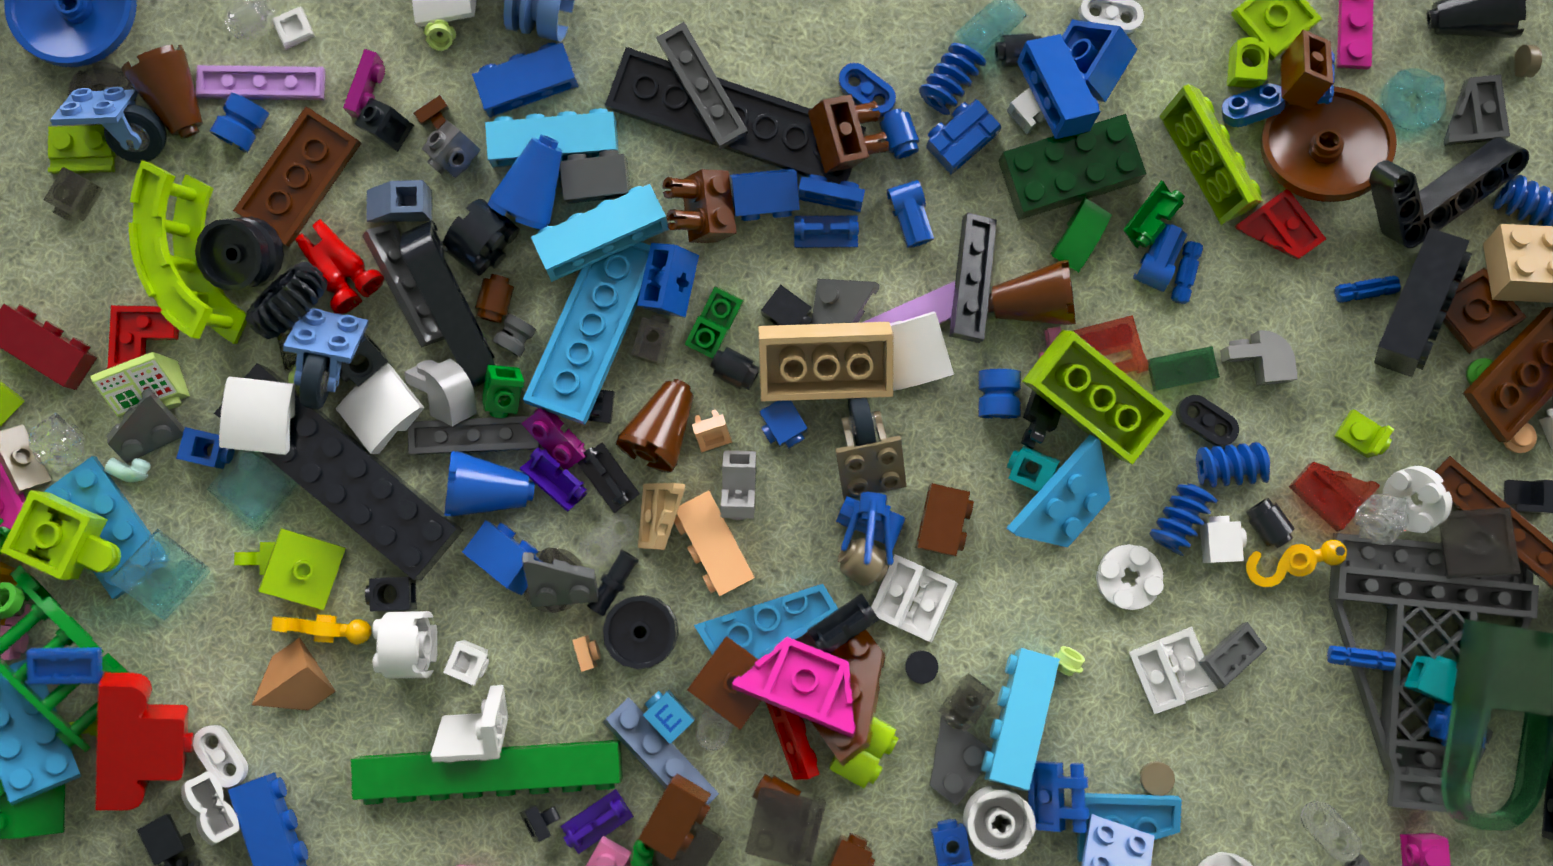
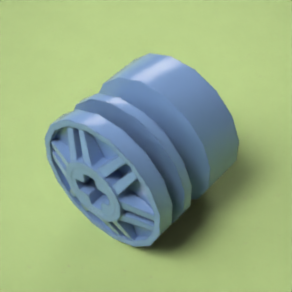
(543, 13)

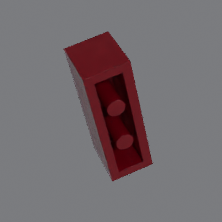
(44, 347)

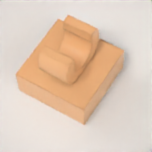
(711, 432)

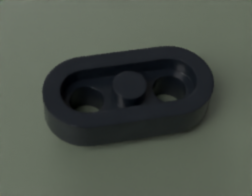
(1207, 418)

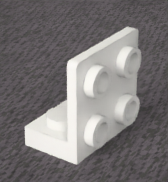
(473, 735)

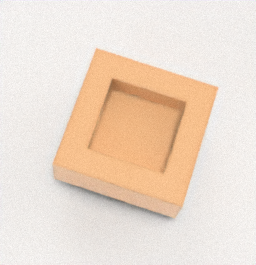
(586, 652)

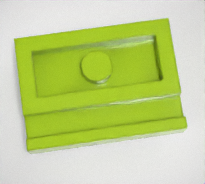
(79, 149)

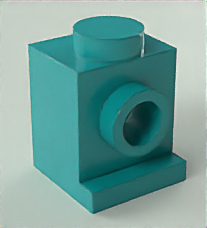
(1035, 480)

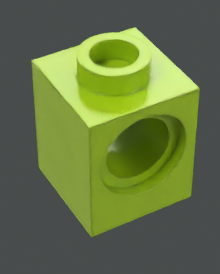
(1241, 75)

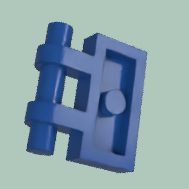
(1047, 796)

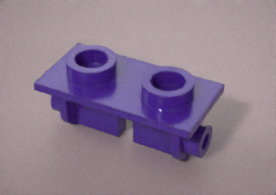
(558, 484)
(596, 821)

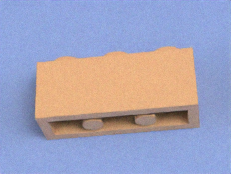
(712, 544)

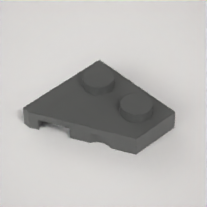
(1479, 112)
(144, 428)
(956, 762)

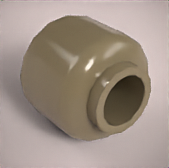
(853, 564)

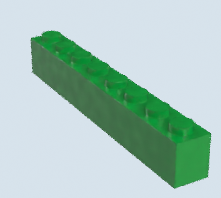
(517, 768)

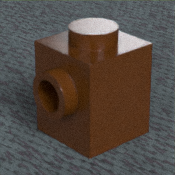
(852, 852)

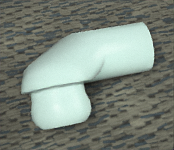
(128, 473)

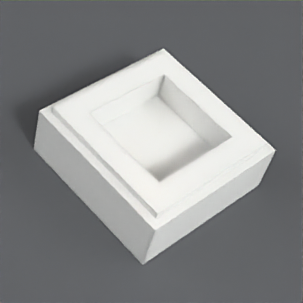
(293, 27)

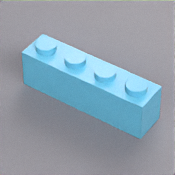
(573, 131)
(600, 232)
(1021, 719)

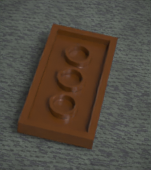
(298, 175)
(1516, 380)

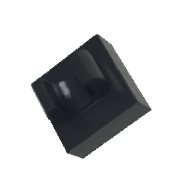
(603, 407)
(538, 822)

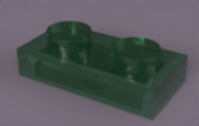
(1183, 368)

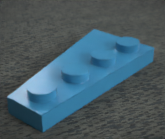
(768, 623)

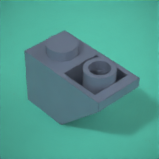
(399, 202)

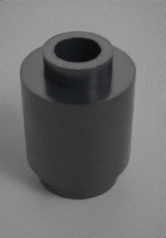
(1010, 48)
(734, 368)
(1270, 523)

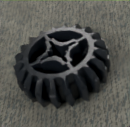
(286, 300)

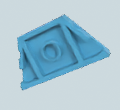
(1067, 499)

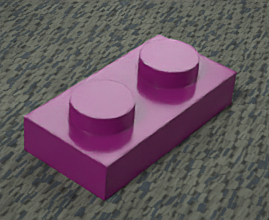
(367, 75)

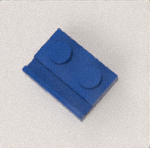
(843, 195)

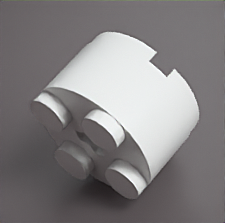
(405, 645)
(1015, 830)

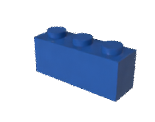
(524, 79)
(1058, 86)
(268, 823)

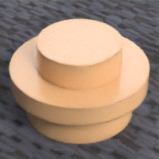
(1523, 440)

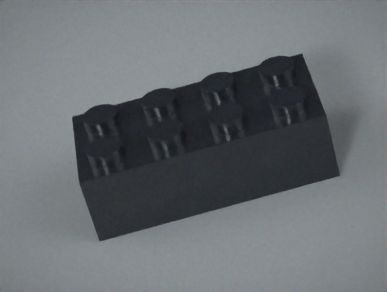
(1419, 307)

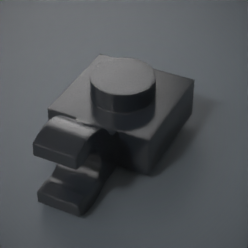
(1042, 418)

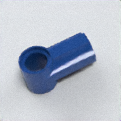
(909, 208)
(1159, 262)
(896, 522)

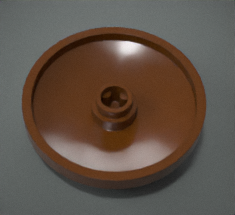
(1329, 148)

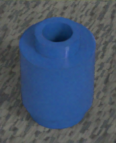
(900, 133)

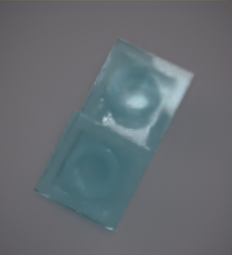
(990, 24)

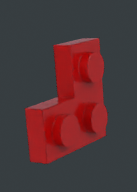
(132, 327)

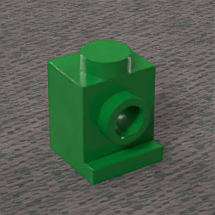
(499, 382)

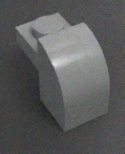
(1271, 356)
(448, 389)
(738, 485)

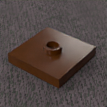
(1476, 317)
(715, 683)

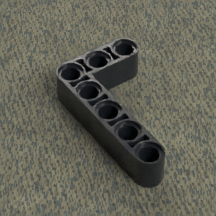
(1409, 213)
(435, 280)

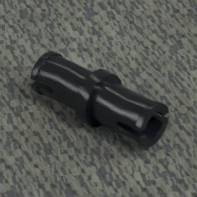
(613, 582)

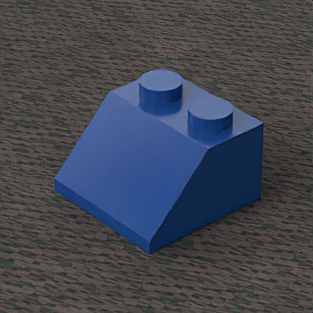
(1100, 54)

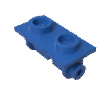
(826, 231)

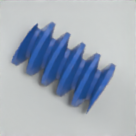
(949, 76)
(1528, 199)
(1233, 462)
(1182, 517)

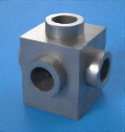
(450, 150)

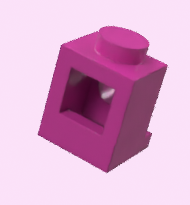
(1424, 850)

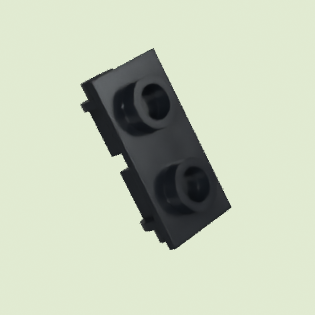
(608, 477)
(843, 624)

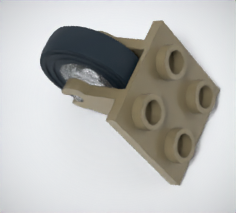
(871, 464)

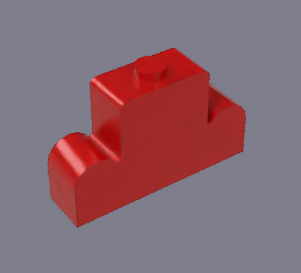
(136, 741)

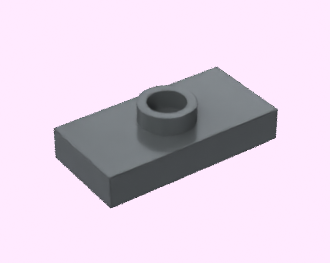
(1232, 655)

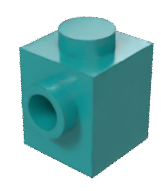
(1433, 678)

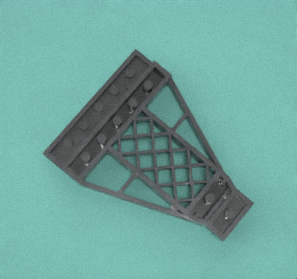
(1415, 577)

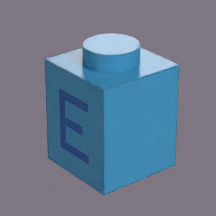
(668, 715)

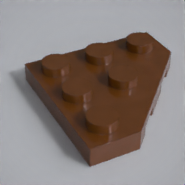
(865, 667)

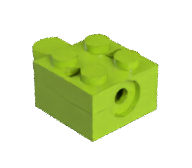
(60, 532)

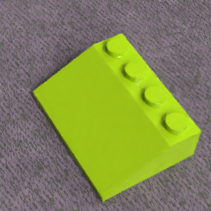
(1210, 154)

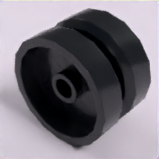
(239, 253)
(621, 638)

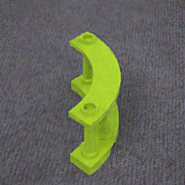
(183, 295)

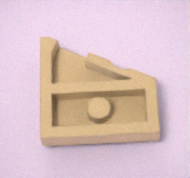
(658, 513)

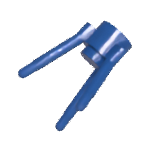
(872, 508)

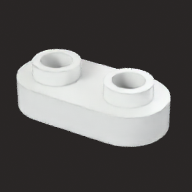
(1111, 11)
(217, 759)

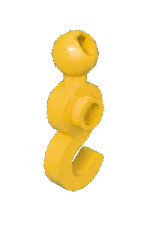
(1297, 560)
(324, 628)

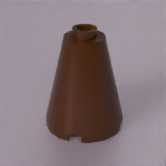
(167, 88)
(1036, 296)
(659, 427)

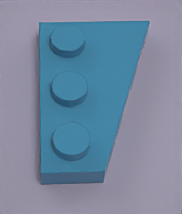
(1146, 813)

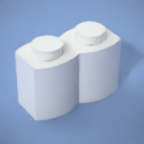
(213, 816)

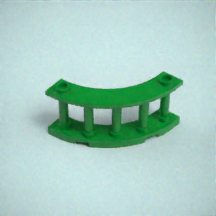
(68, 634)

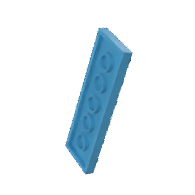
(588, 335)

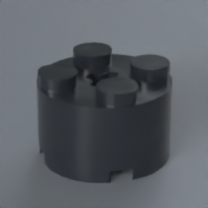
(480, 237)

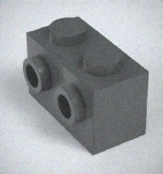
(594, 177)

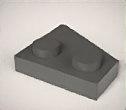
(841, 300)
(559, 582)

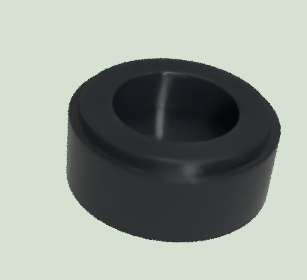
(921, 667)

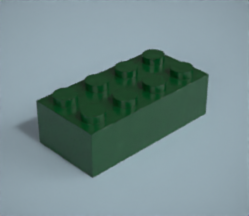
(1072, 167)

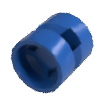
(239, 122)
(999, 392)

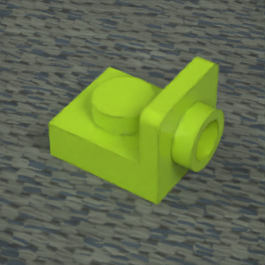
(1364, 434)

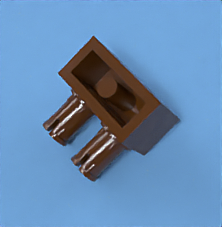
(839, 132)
(706, 203)

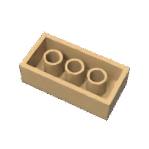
(1520, 263)
(826, 361)

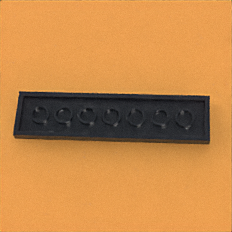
(776, 128)

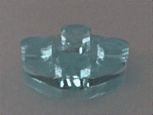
(1427, 88)

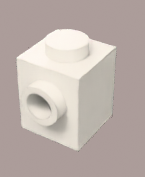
(1222, 540)

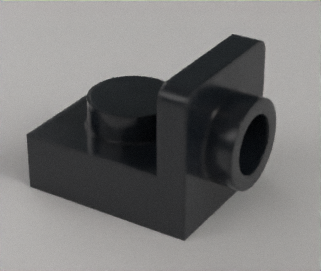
(384, 124)

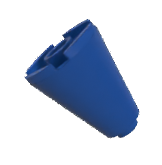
(530, 184)
(484, 486)

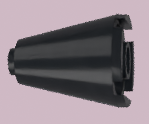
(1477, 17)

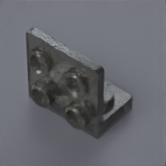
(785, 827)

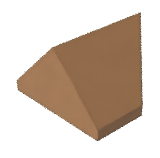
(293, 680)

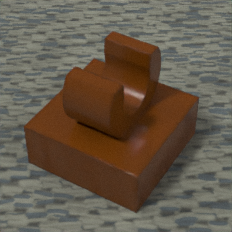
(432, 112)

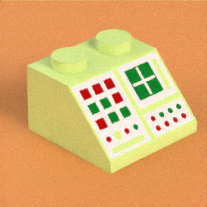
(124, 383)

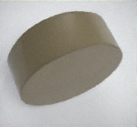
(1527, 61)
(1157, 778)

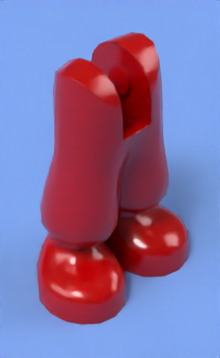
(337, 263)

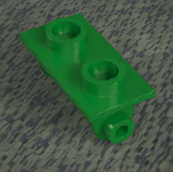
(1146, 223)

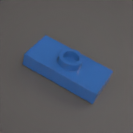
(64, 666)

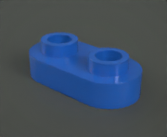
(869, 87)
(1253, 105)

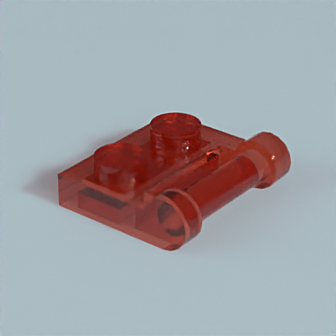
(1116, 337)

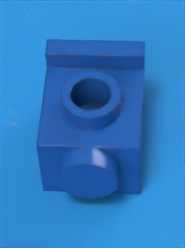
(194, 449)
(948, 831)

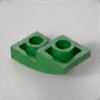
(1082, 234)
(714, 322)

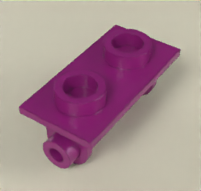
(560, 445)

